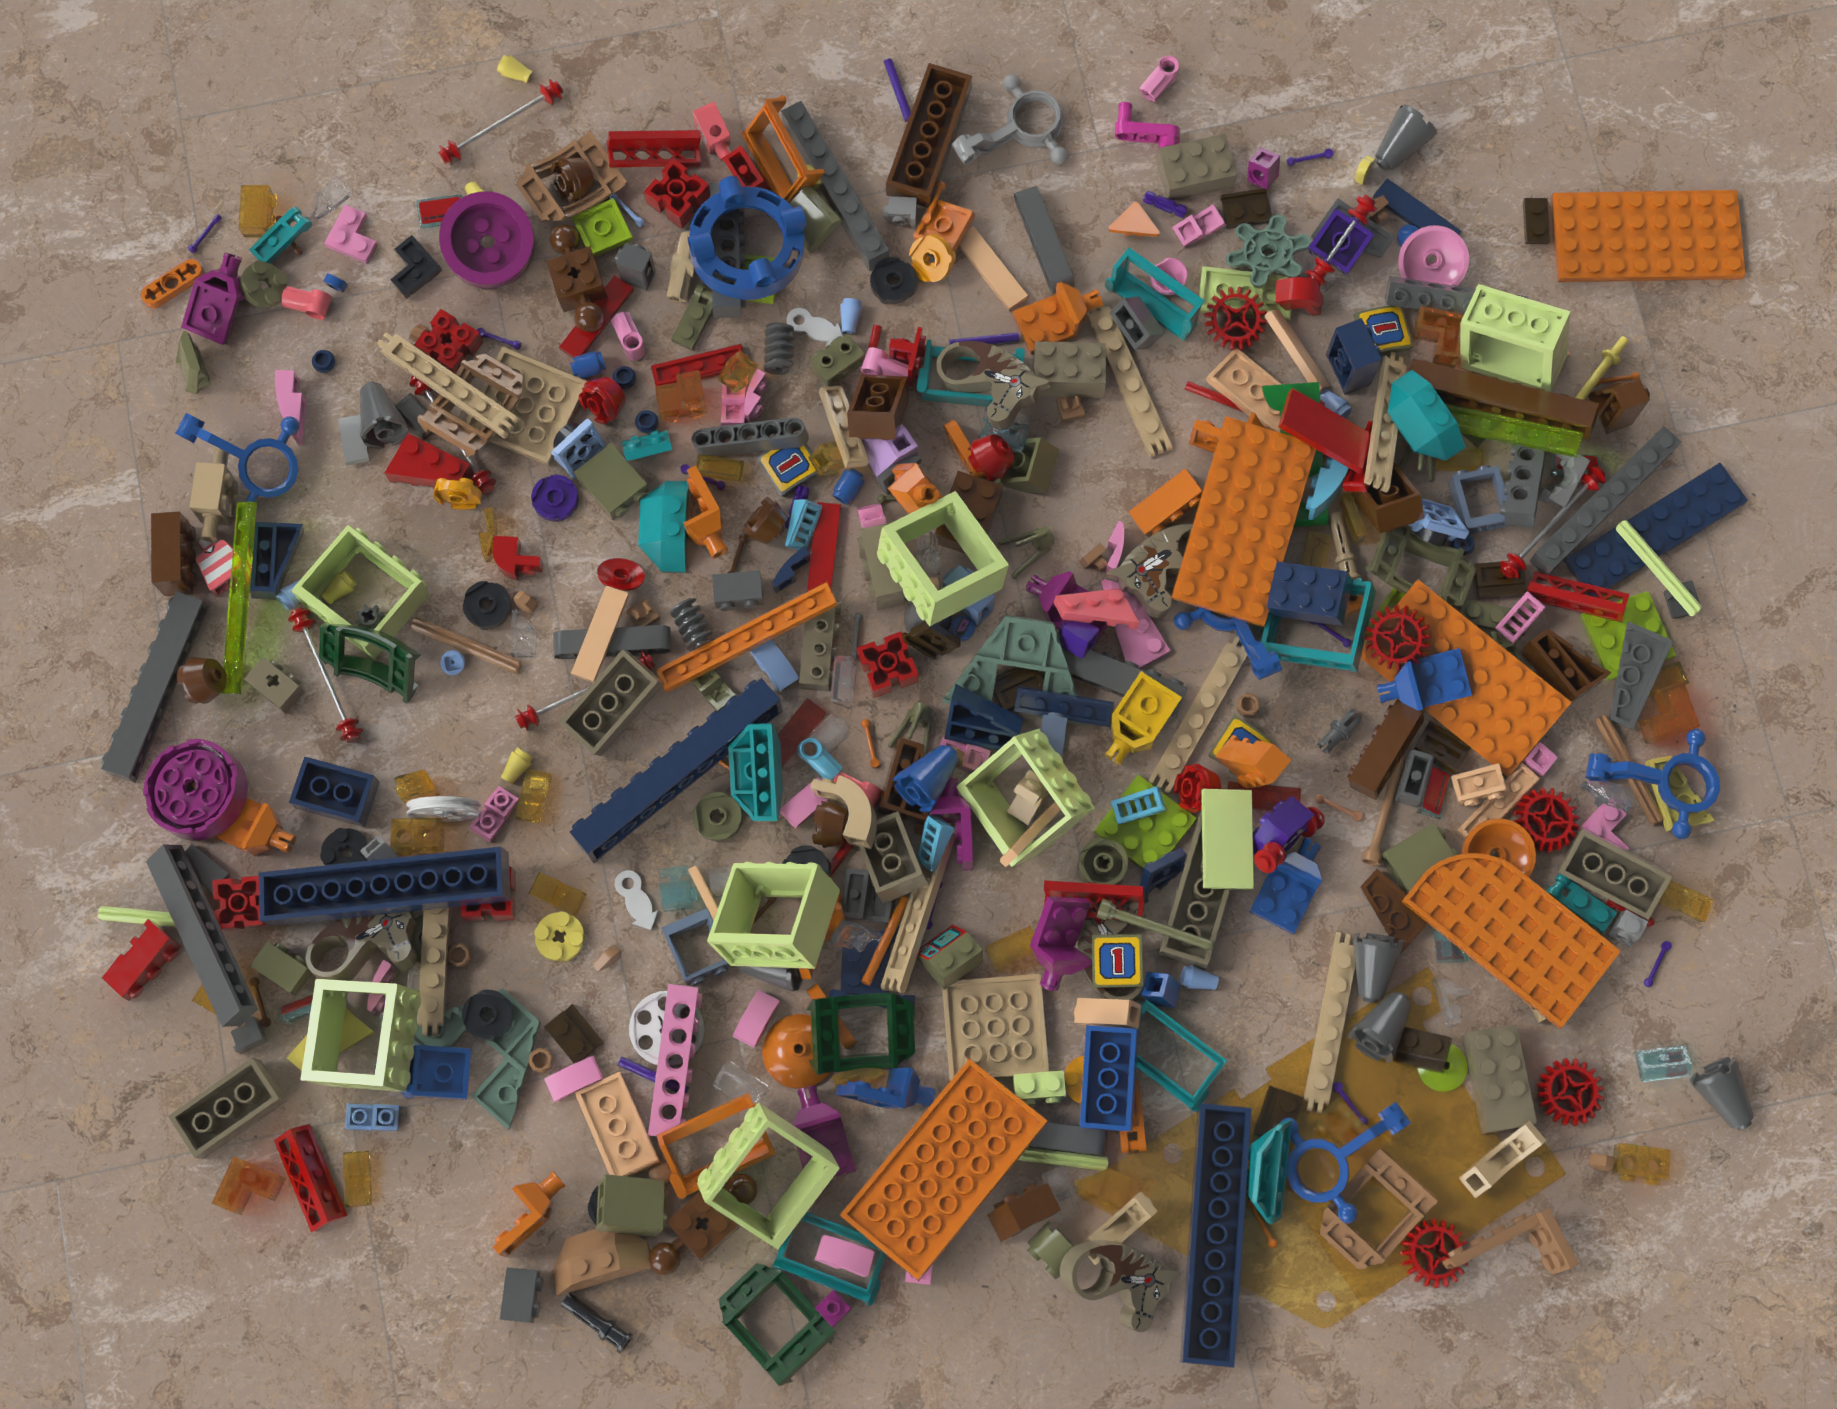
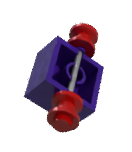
(1341, 240)
(1282, 830)

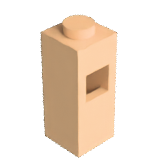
(1107, 1013)

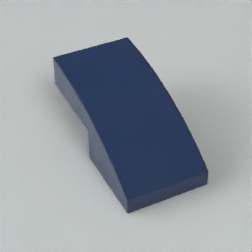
(786, 573)

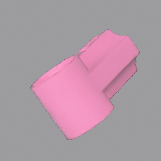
(1159, 79)
(628, 335)
(878, 363)

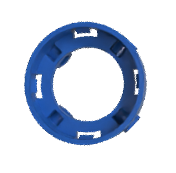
(762, 277)

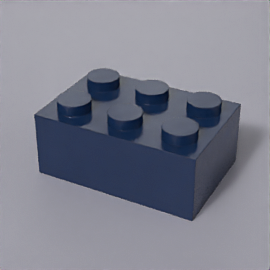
(1353, 356)
(1309, 593)
(334, 791)

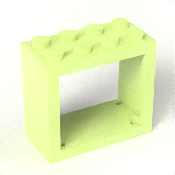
(1514, 338)
(335, 559)
(916, 585)
(992, 807)
(740, 903)
(326, 1030)
(795, 1201)

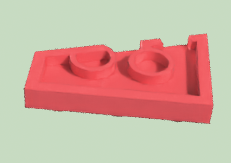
(1101, 605)

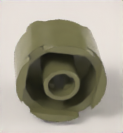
(1106, 852)
(1050, 1247)

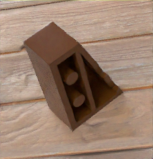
(1563, 666)
(904, 754)

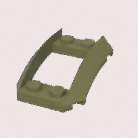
(1399, 539)

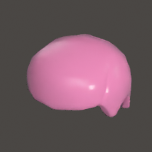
(1175, 269)

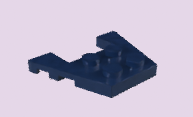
(855, 965)

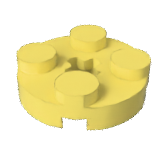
(573, 939)

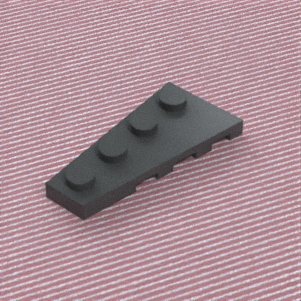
(1638, 668)

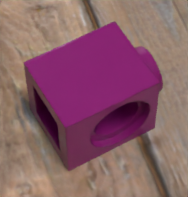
(1263, 168)
(833, 1308)

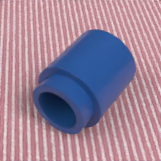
(588, 365)
(848, 486)

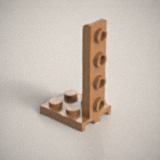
(1543, 1234)

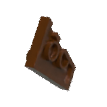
(1394, 915)

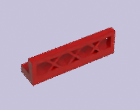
(649, 141)
(1577, 600)
(1096, 892)
(313, 1175)

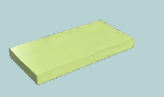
(1220, 279)
(1227, 839)

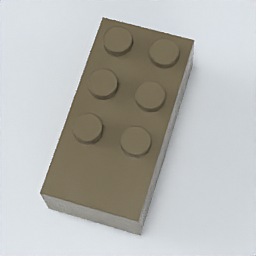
(611, 703)
(1615, 873)
(1499, 1079)
(227, 1108)

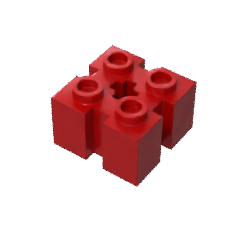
(677, 193)
(446, 329)
(892, 651)
(231, 894)
(499, 911)

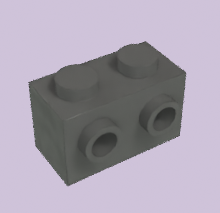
(635, 265)
(1137, 323)
(738, 590)
(520, 1295)

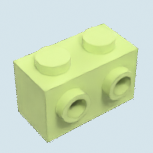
(1040, 1087)

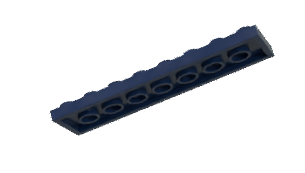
(1661, 526)

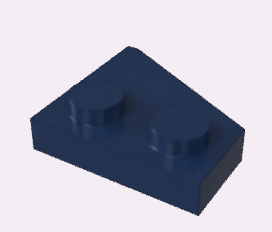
(1160, 872)

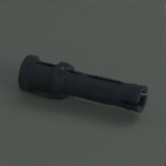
(605, 1328)

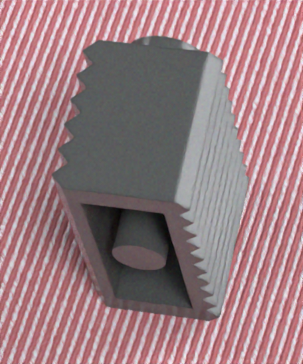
(1414, 778)

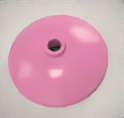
(1450, 254)

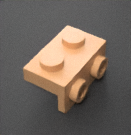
(1478, 785)

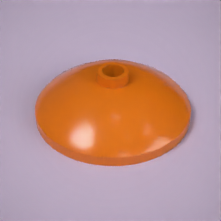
(1505, 838)
(779, 1056)

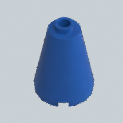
(927, 777)

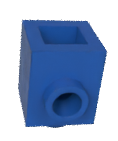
(1161, 989)

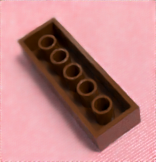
(929, 134)

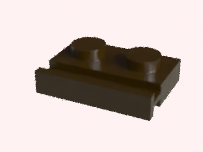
(1246, 207)
(1494, 584)
(931, 640)
(1008, 682)
(1446, 748)
(573, 1034)
(1423, 1050)
(1276, 1107)

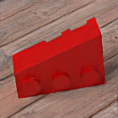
(423, 464)
(141, 961)

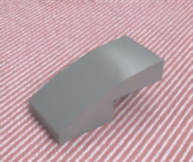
(353, 447)

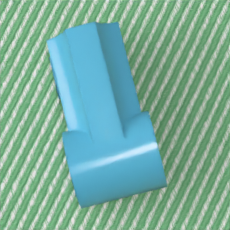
(821, 761)

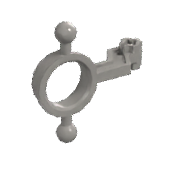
(972, 147)

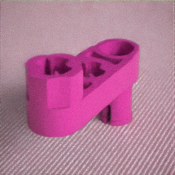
(1144, 132)

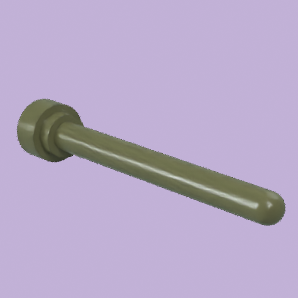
(1109, 911)

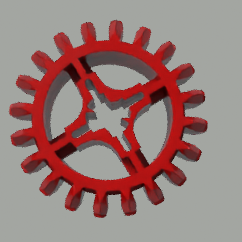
(1243, 326)
(1376, 631)
(1551, 801)
(1565, 1083)
(1430, 1265)

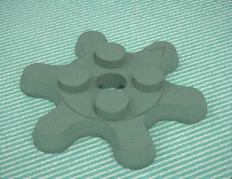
(1270, 238)

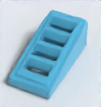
(798, 514)
(1136, 798)
(935, 835)

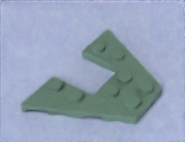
(1018, 644)
(502, 1089)

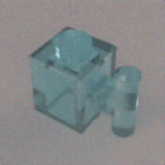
(676, 894)

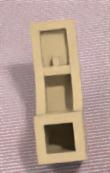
(1029, 797)
(862, 818)
(1501, 1158)
(1124, 1222)

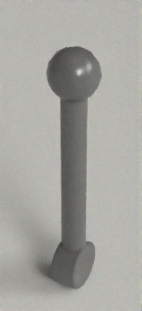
(858, 617)

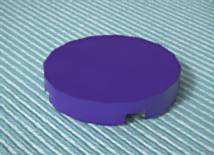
(555, 498)

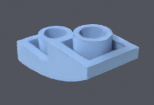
(774, 664)
(372, 1117)

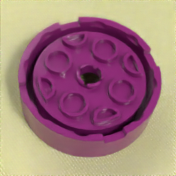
(482, 216)
(204, 811)

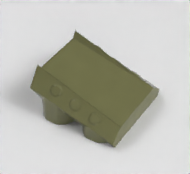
(819, 217)
(192, 364)

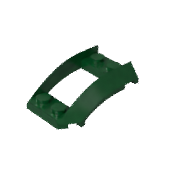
(395, 677)
(826, 1032)
(800, 1347)

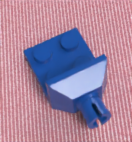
(1430, 682)
(1289, 889)
(438, 1072)
(901, 1091)

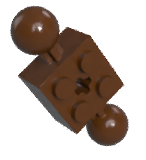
(576, 278)
(667, 1256)

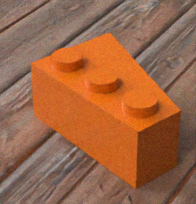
(1167, 503)
(1253, 763)

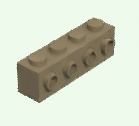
(819, 650)

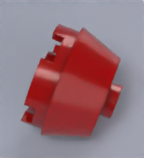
(603, 399)
(991, 456)
(1191, 783)

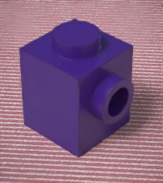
(1078, 637)

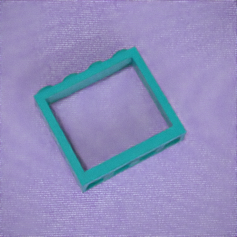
(1323, 658)

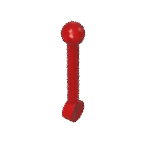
(1611, 904)

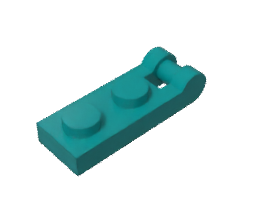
(280, 235)
(1582, 903)

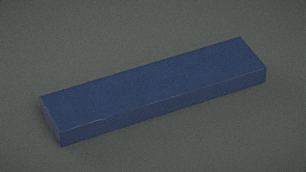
(1410, 208)
(1070, 706)

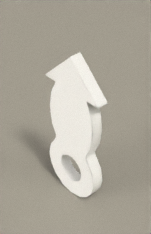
(815, 327)
(636, 900)

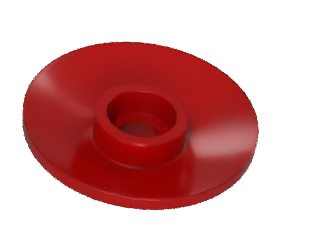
(620, 574)

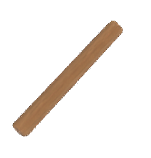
(466, 645)
(1621, 755)

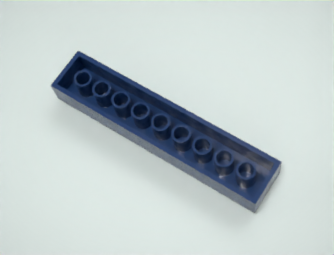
(674, 771)
(384, 886)
(1215, 1235)

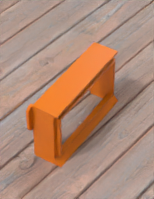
(766, 158)
(687, 1184)

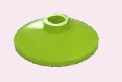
(1452, 1077)

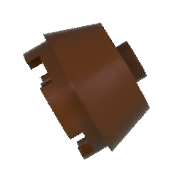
(573, 178)
(766, 522)
(202, 679)
(830, 824)

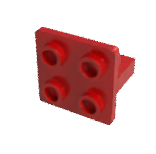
(909, 353)

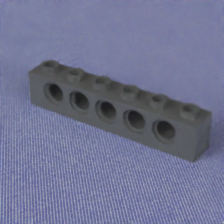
(1417, 293)
(723, 305)
(1523, 512)

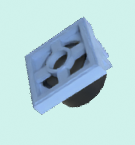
(576, 445)
(1439, 524)

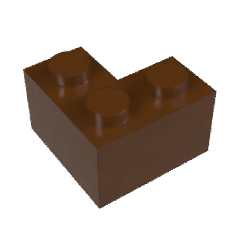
(1020, 1212)

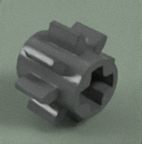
(369, 613)

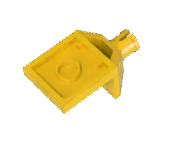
(1140, 717)

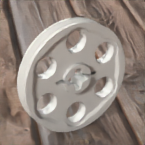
(444, 807)
(653, 1028)

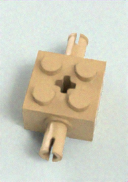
(213, 494)

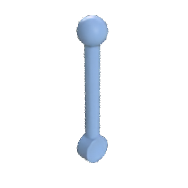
(638, 220)

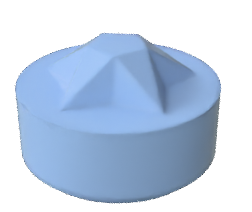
(452, 662)

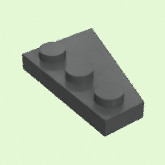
(1381, 238)

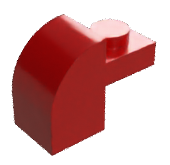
(1299, 293)
(508, 558)

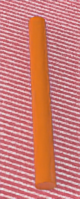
(885, 941)

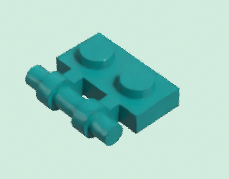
(646, 445)

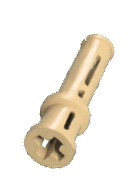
(1348, 558)

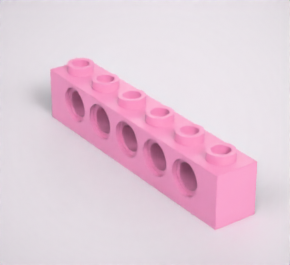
(675, 995)

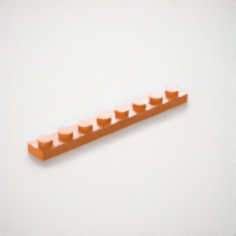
(747, 637)

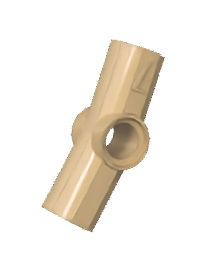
(681, 271)

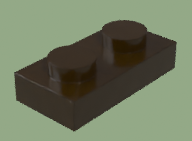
(1536, 221)

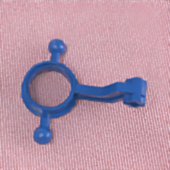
(191, 428)
(1262, 662)
(1601, 769)
(1392, 1119)

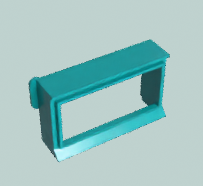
(1162, 309)
(948, 396)
(1169, 1085)
(866, 1295)

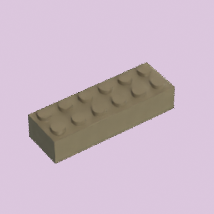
(1194, 909)

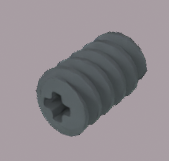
(776, 348)
(690, 624)

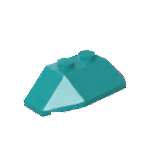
(1424, 418)
(662, 526)
(757, 771)
(1268, 1171)

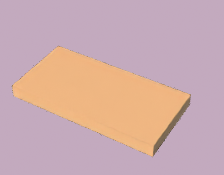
(1242, 383)
(617, 1126)

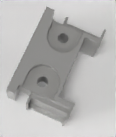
(1573, 472)

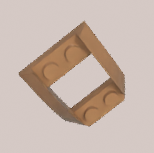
(597, 159)
(455, 430)
(1399, 1183)

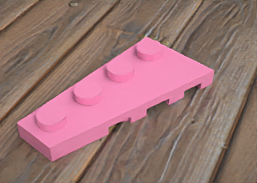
(1140, 644)

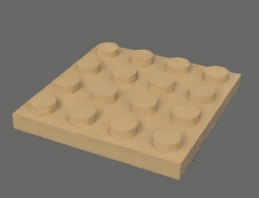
(545, 406)
(996, 1025)

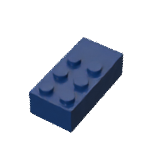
(1109, 1078)

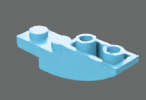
(1326, 487)

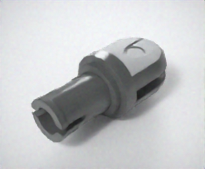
(1338, 732)

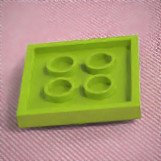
(1608, 634)
(1147, 837)

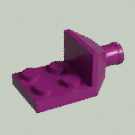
(215, 301)
(1058, 585)
(956, 810)
(1056, 939)
(825, 1127)

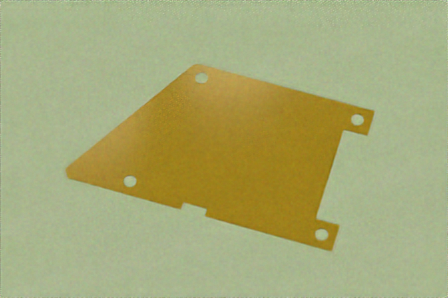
(1433, 1149)

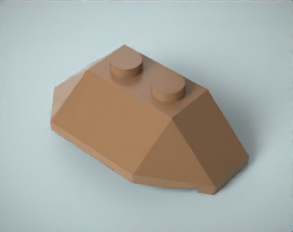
(598, 1258)

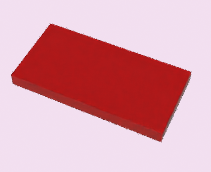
(1325, 430)

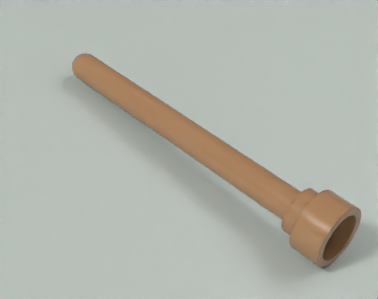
(1373, 855)

